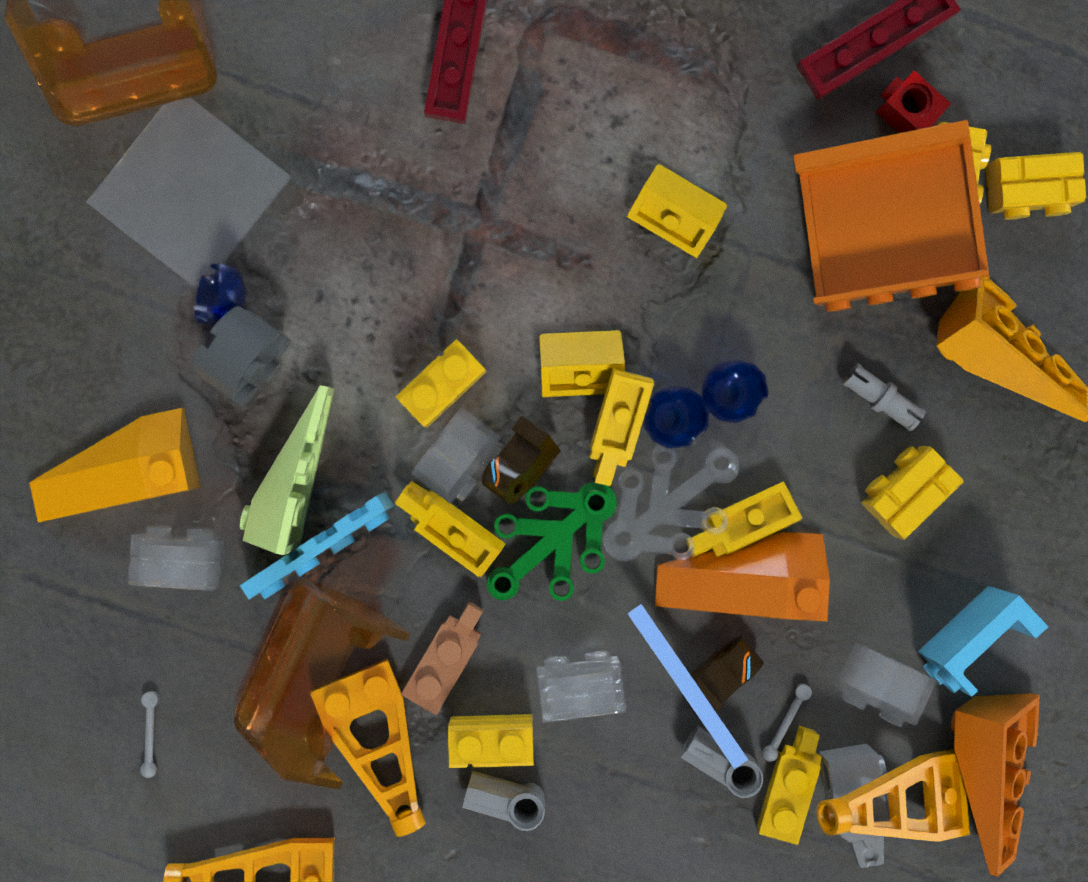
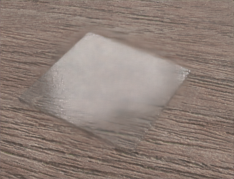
(189, 189)

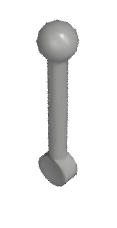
(802, 693)
(149, 700)

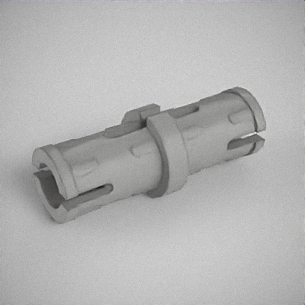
(884, 397)

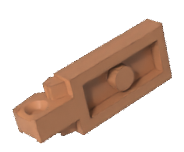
(444, 660)

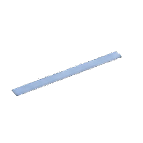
(687, 686)

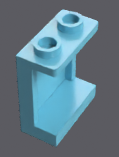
(974, 632)

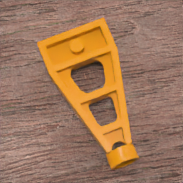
(356, 696)
(943, 802)
(307, 858)

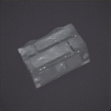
(176, 560)
(581, 687)

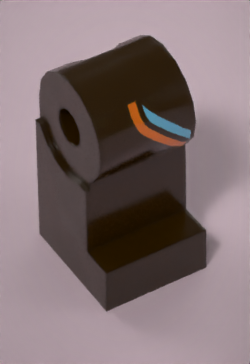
(520, 462)
(727, 671)

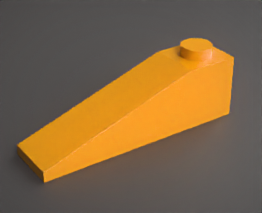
(995, 345)
(129, 466)

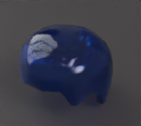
(218, 294)
(734, 390)
(676, 417)

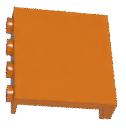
(893, 216)

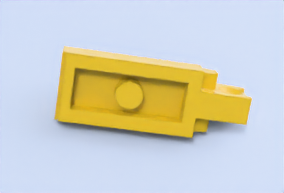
(619, 423)
(749, 521)
(450, 529)
(791, 788)

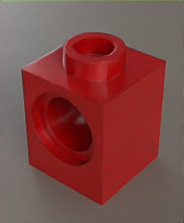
(928, 101)

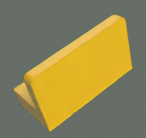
(677, 210)
(579, 362)

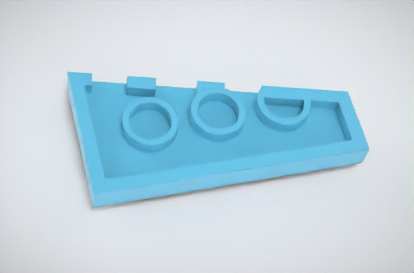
(304, 557)

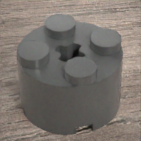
(240, 355)

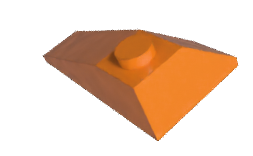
(769, 578)
(991, 755)

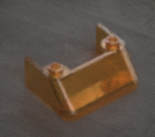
(118, 72)
(302, 653)

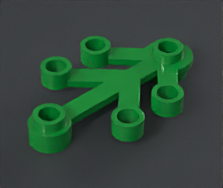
(557, 537)

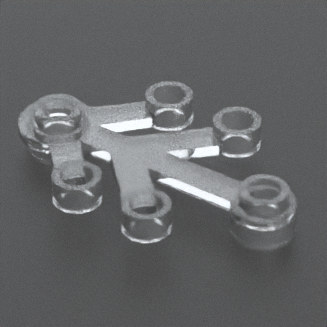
(666, 508)

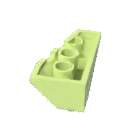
(282, 500)

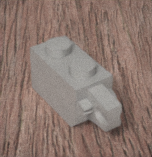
(846, 771)

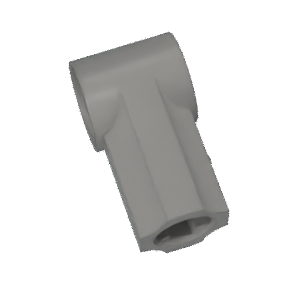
(707, 756)
(499, 798)

